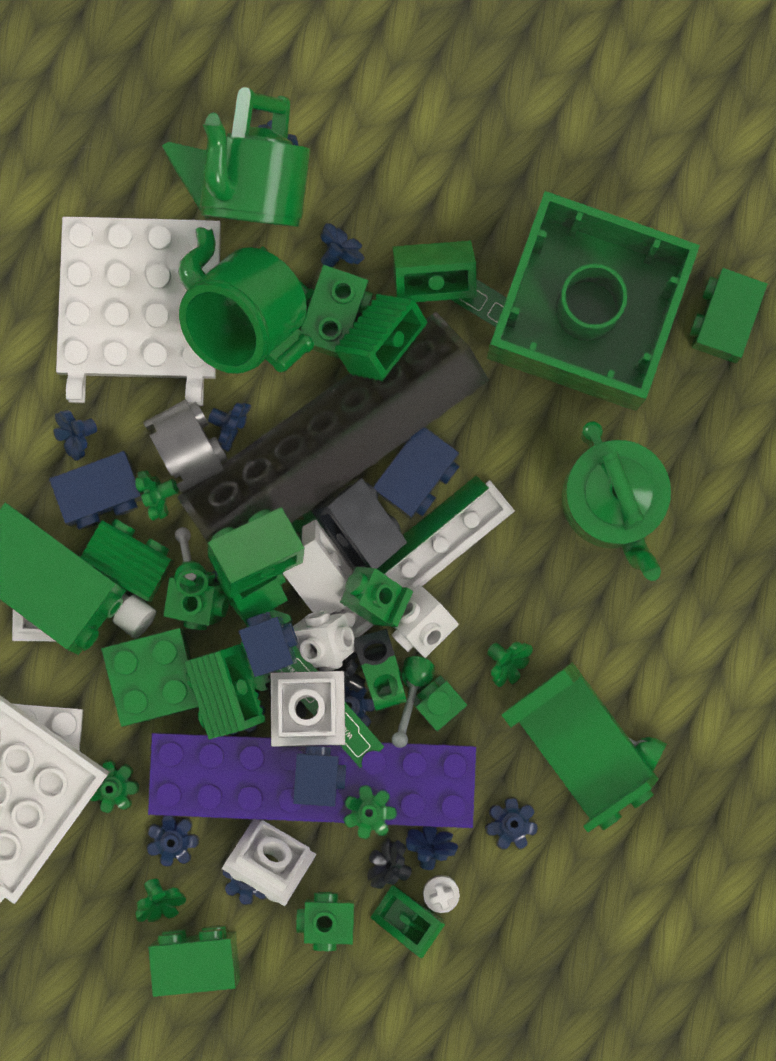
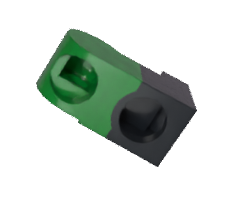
(380, 669)

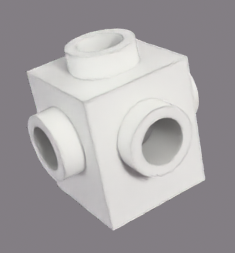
(423, 623)
(324, 639)

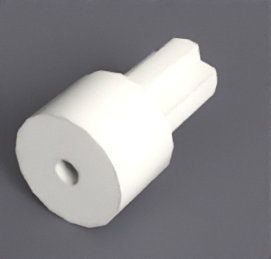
(134, 615)
(441, 893)

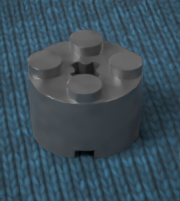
(185, 444)

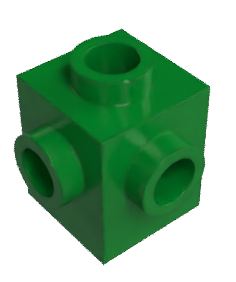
(198, 610)
(328, 905)

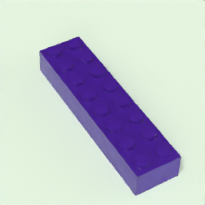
(257, 781)

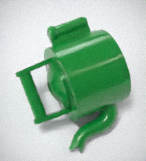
(254, 169)
(242, 308)
(641, 491)

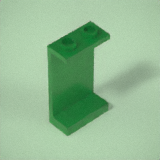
(53, 584)
(584, 746)

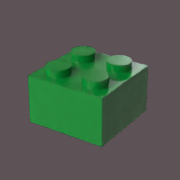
(150, 677)
(194, 962)

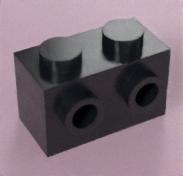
(359, 525)

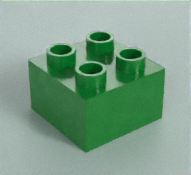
(592, 301)

